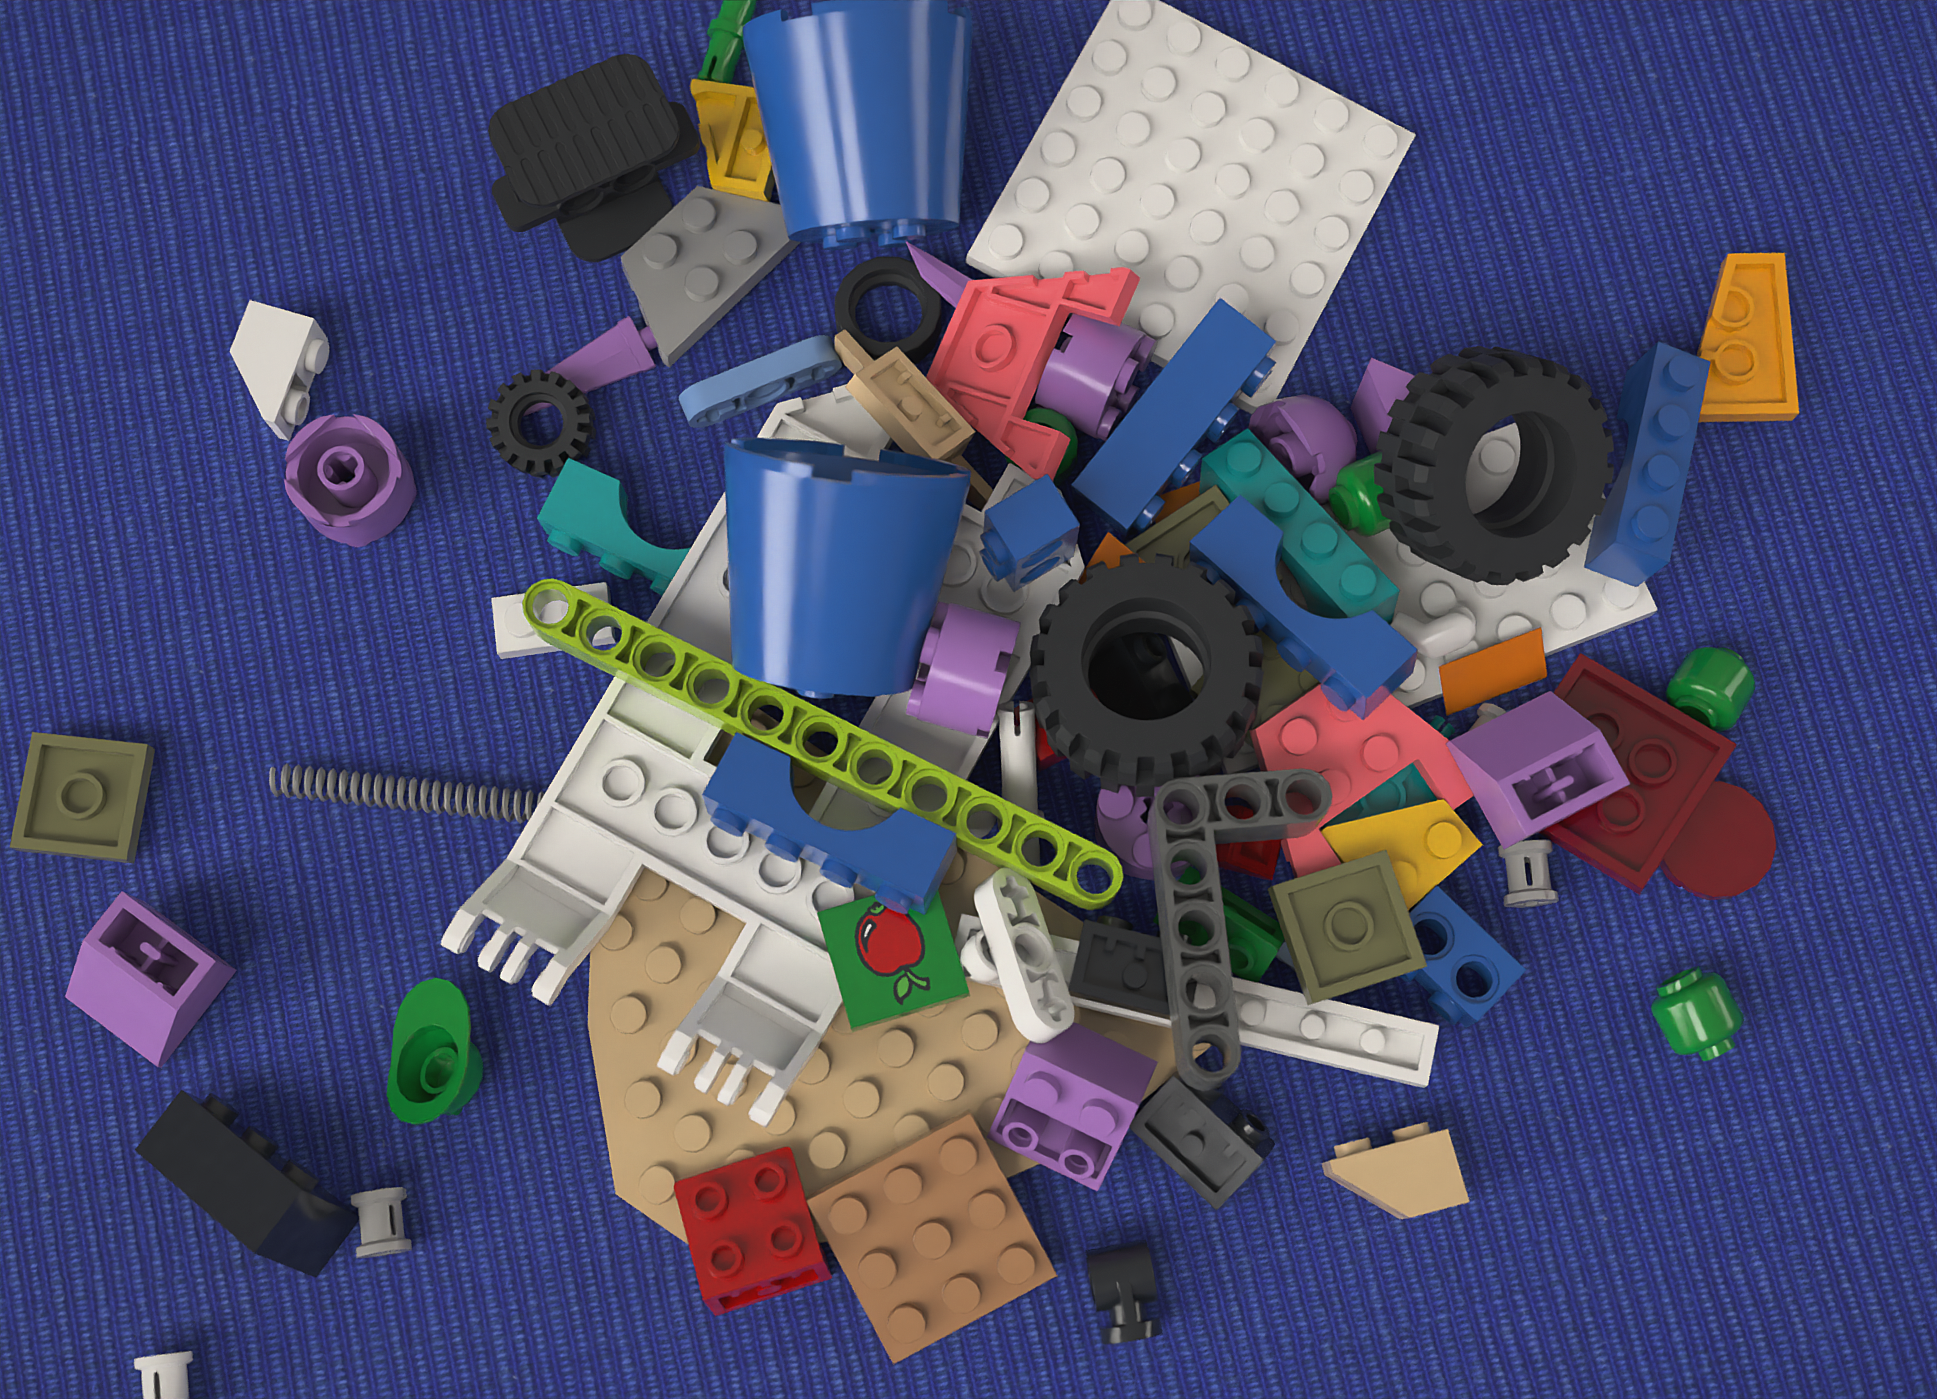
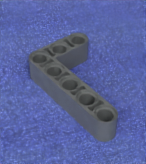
(1203, 901)

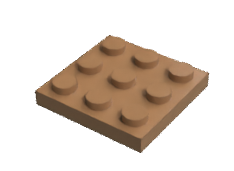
(931, 1236)

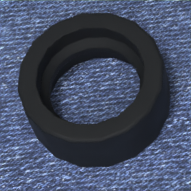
(889, 272)

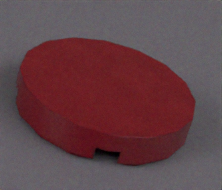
(1723, 845)

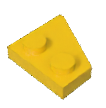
(733, 139)
(1420, 840)

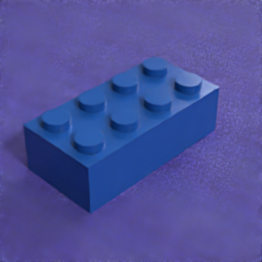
(1173, 418)

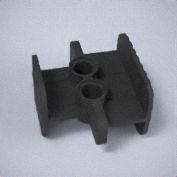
(591, 156)

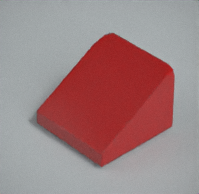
(1251, 857)

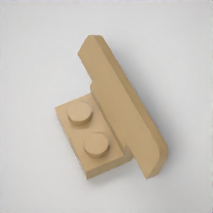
(909, 408)

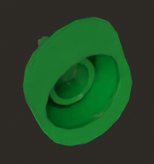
(432, 1055)

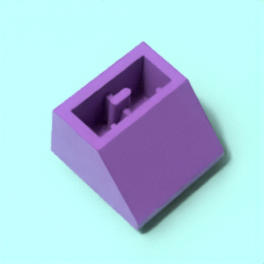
(1536, 767)
(145, 978)
(1073, 1103)

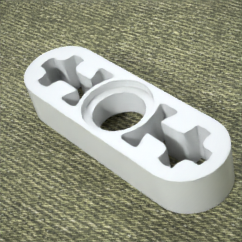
(1012, 915)

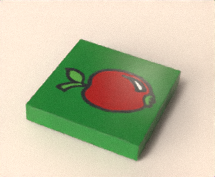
(891, 960)

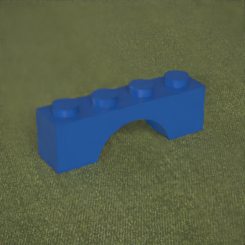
(1642, 511)
(1353, 657)
(896, 858)

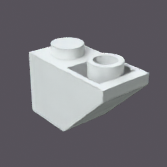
(278, 362)

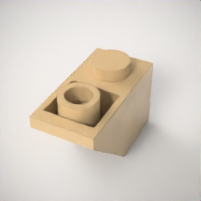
(1404, 1177)

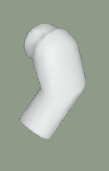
(1440, 635)

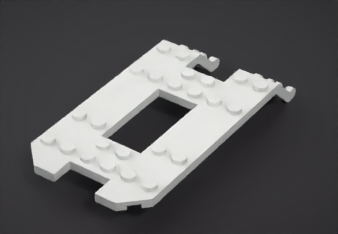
(637, 803)

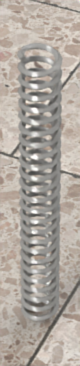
(343, 780)

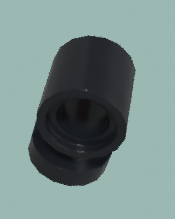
(1123, 1283)

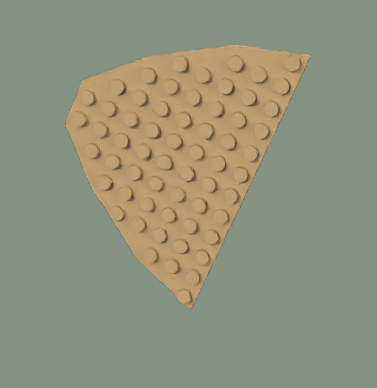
(859, 1088)

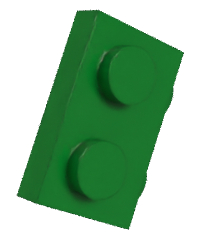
(1250, 933)

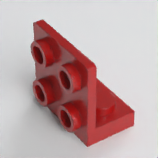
(750, 1231)

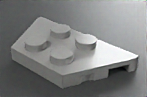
(702, 264)

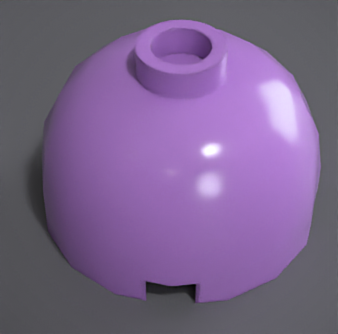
(1307, 440)

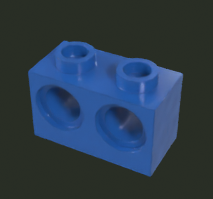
(1028, 534)
(1460, 945)

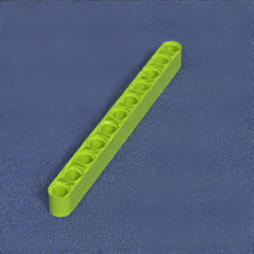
(800, 720)

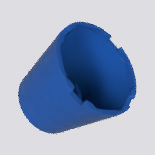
(864, 117)
(835, 562)

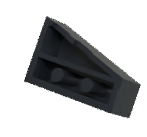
(246, 1184)

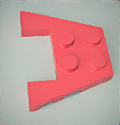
(1001, 347)
(1352, 758)

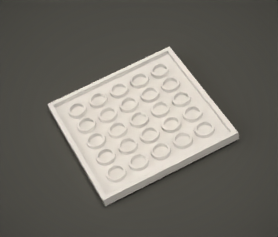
(1197, 177)

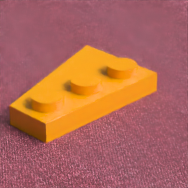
(1749, 343)

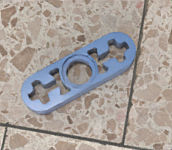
(760, 381)

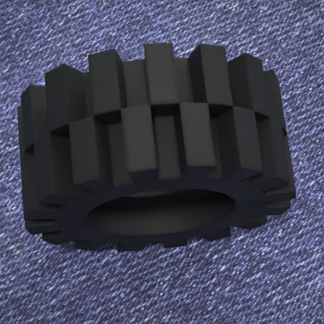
(513, 403)

